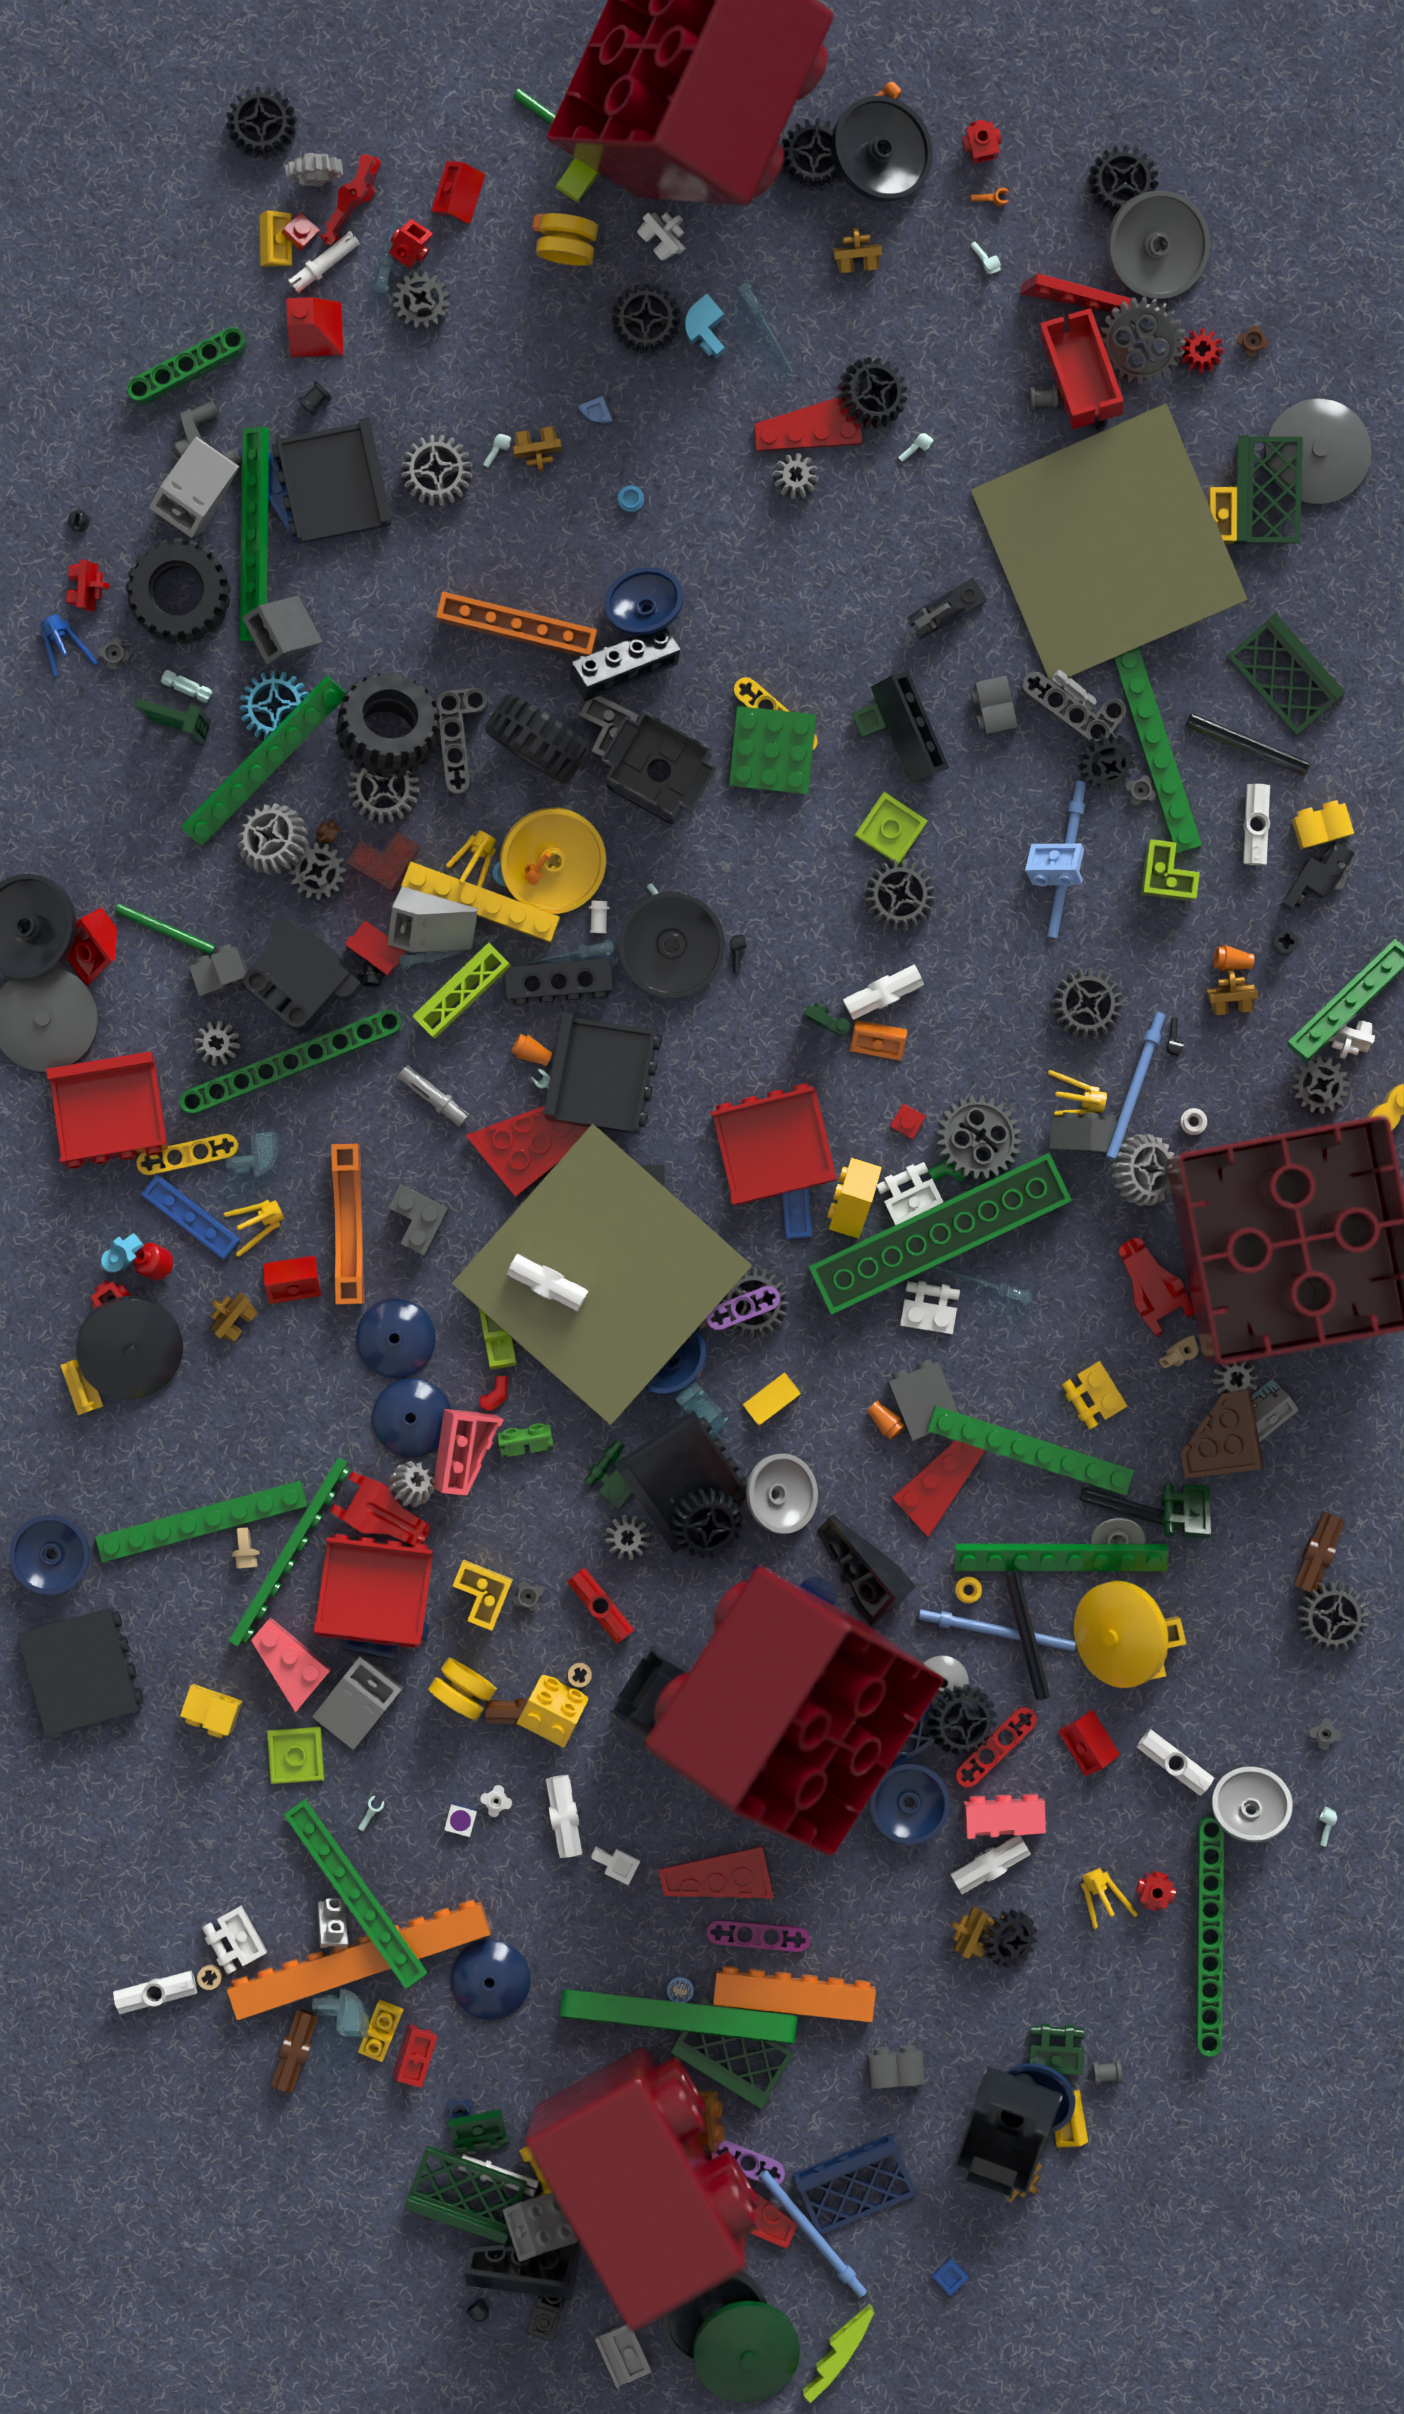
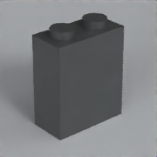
(282, 629)
(918, 1393)

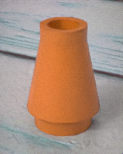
(1229, 958)
(530, 1050)
(886, 1420)

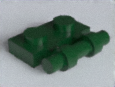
(819, 1015)
(615, 1487)
(1195, 1510)
(1063, 2059)
(478, 2132)

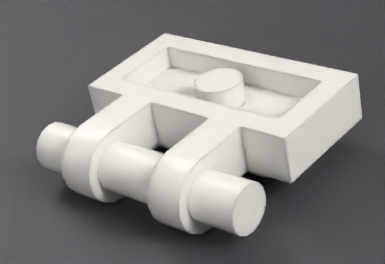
(913, 1201)
(927, 1315)
(241, 1936)

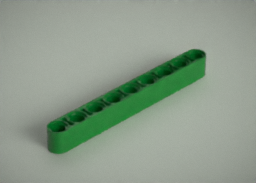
(278, 1062)
(1212, 1948)
(678, 2016)

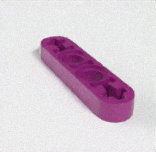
(757, 1939)

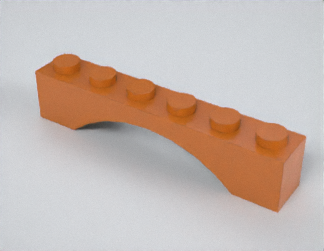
(348, 1224)

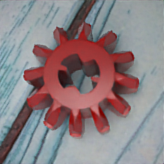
(1210, 356)

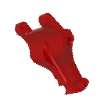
(352, 195)
(1153, 1288)
(377, 1512)

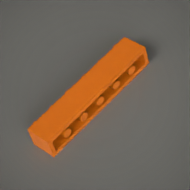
(516, 625)
(794, 1995)

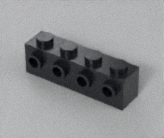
(624, 663)
(909, 727)

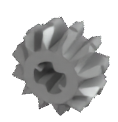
(785, 475)
(222, 1035)
(1226, 1377)
(411, 1484)
(636, 1538)

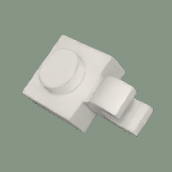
(619, 1865)

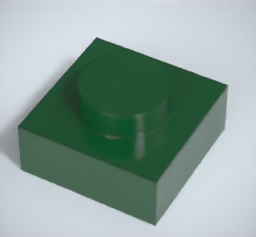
(868, 720)

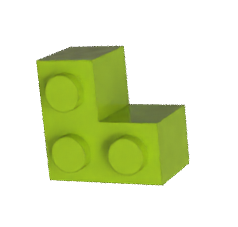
(1162, 879)

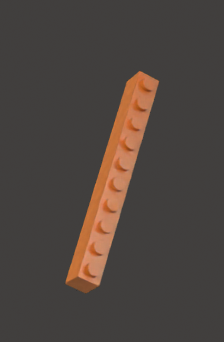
(354, 1962)

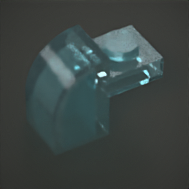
(264, 1155)
(697, 1400)
(351, 2013)

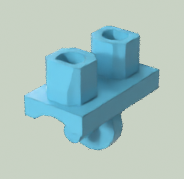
(121, 1254)

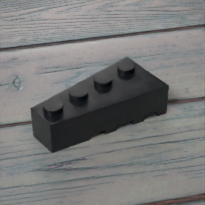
(543, 2275)

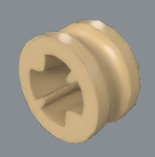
(571, 1673)
(216, 1981)

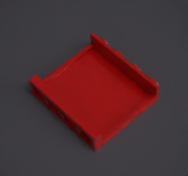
(108, 1109)
(774, 1144)
(374, 1591)

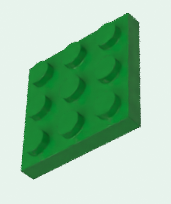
(773, 750)

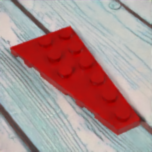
(525, 1147)

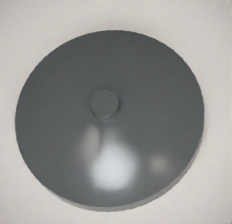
(1158, 244)
(1333, 452)
(47, 1020)

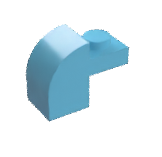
(698, 325)

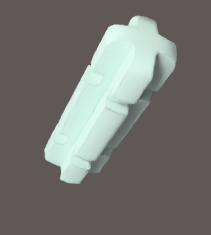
(186, 686)

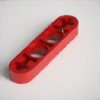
(998, 1749)

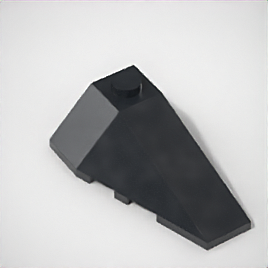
(873, 1577)

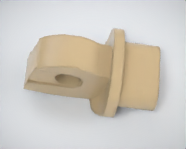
(1176, 1353)
(245, 1556)

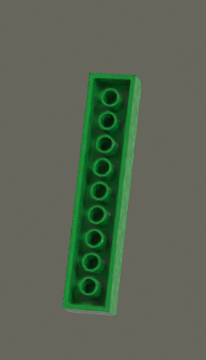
(939, 1233)

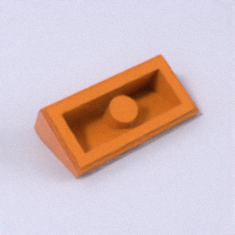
(878, 1040)

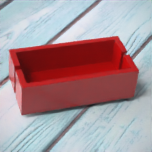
(1081, 369)

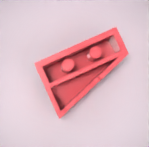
(290, 1662)

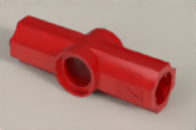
(612, 1619)

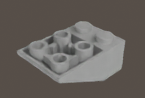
(194, 488)
(430, 923)
(357, 1702)

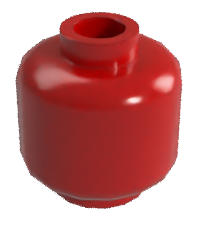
(153, 1261)

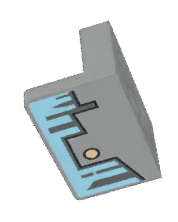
(1271, 1408)

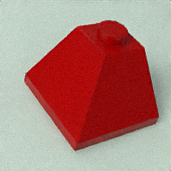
(314, 327)
(93, 945)

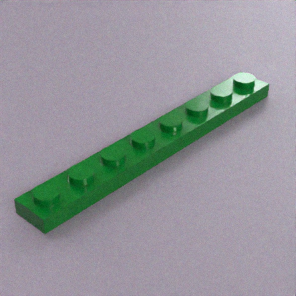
(254, 523)
(1157, 750)
(264, 761)
(1030, 1450)
(201, 1521)
(1061, 1557)
(284, 1562)
(356, 1894)

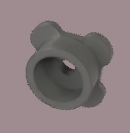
(106, 652)
(1147, 794)
(535, 1592)
(1325, 1741)

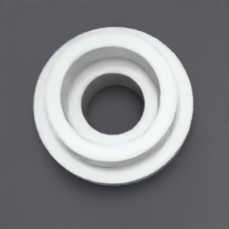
(1202, 1121)

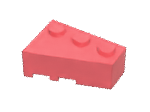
(462, 1448)
(1004, 1816)

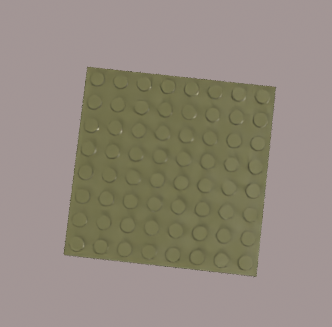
(1109, 543)
(634, 1248)

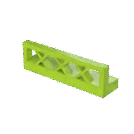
(458, 987)

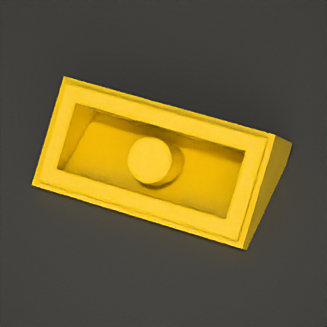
(274, 246)
(771, 1399)
(1073, 2133)

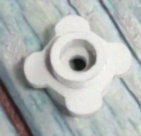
(496, 1793)

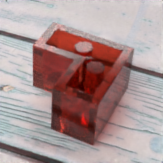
(385, 868)

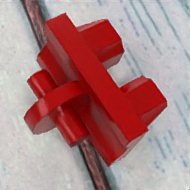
(89, 585)

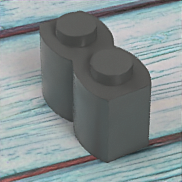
(995, 706)
(896, 2067)

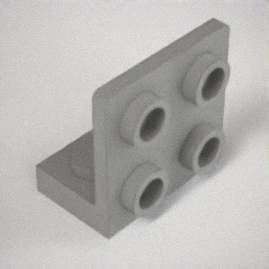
(538, 2226)

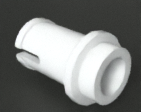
(598, 916)

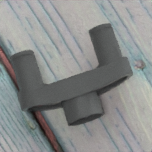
(191, 422)

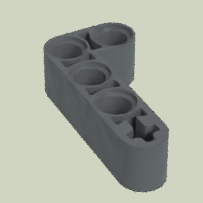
(1070, 704)
(458, 742)

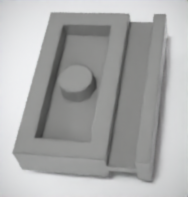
(623, 2355)

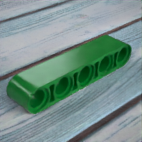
(173, 366)

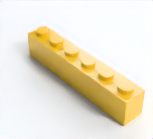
(489, 904)

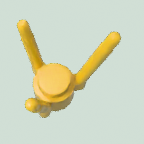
(482, 846)
(1093, 1100)
(269, 1214)
(1096, 1883)

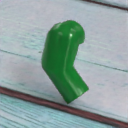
(940, 1170)

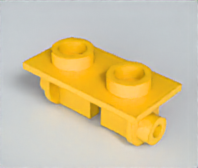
(83, 1394)

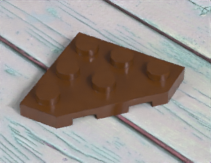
(1225, 1439)

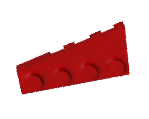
(1071, 293)
(809, 428)
(937, 1484)
(721, 1876)
(773, 2223)

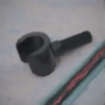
(737, 942)
(1174, 1047)

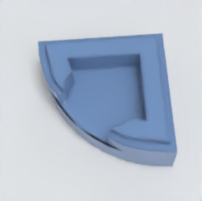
(596, 411)

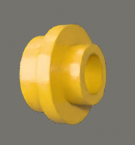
(976, 1592)

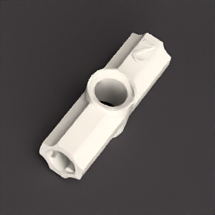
(1256, 807)
(883, 992)
(547, 1282)
(1161, 1752)
(564, 1816)
(991, 1864)
(139, 1997)

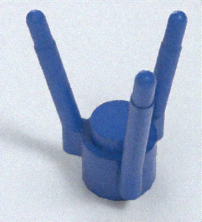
(55, 630)

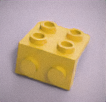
(553, 1710)

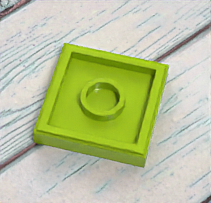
(891, 828)
(295, 1755)

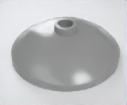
(794, 1493)
(1254, 1790)

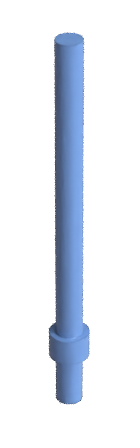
(1076, 809)
(1151, 1040)
(946, 1620)
(845, 2272)

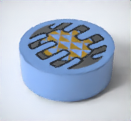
(680, 1989)

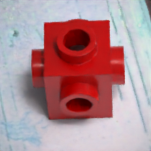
(980, 150)
(410, 243)
(107, 1289)
(1148, 1884)

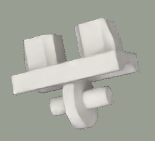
(655, 226)
(1353, 1040)

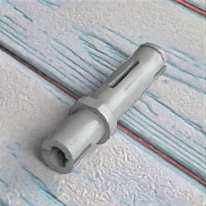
(443, 1103)

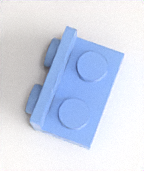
(1055, 864)

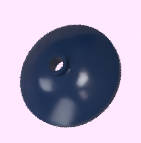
(644, 591)
(415, 1335)
(691, 1359)
(390, 1413)
(30, 1558)
(920, 1820)
(495, 1961)
(1053, 2080)

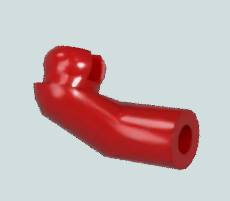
(497, 1396)

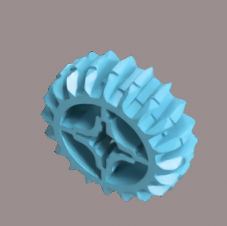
(262, 707)

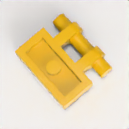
(1101, 1390)

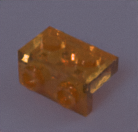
(714, 2132)

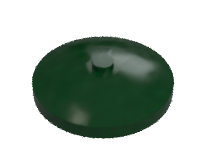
(746, 2351)

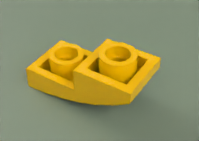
(381, 2030)

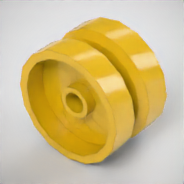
(566, 239)
(460, 1692)

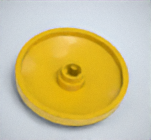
(569, 874)
(1120, 1634)

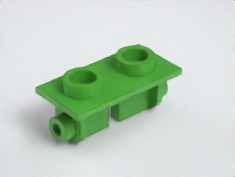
(513, 1440)

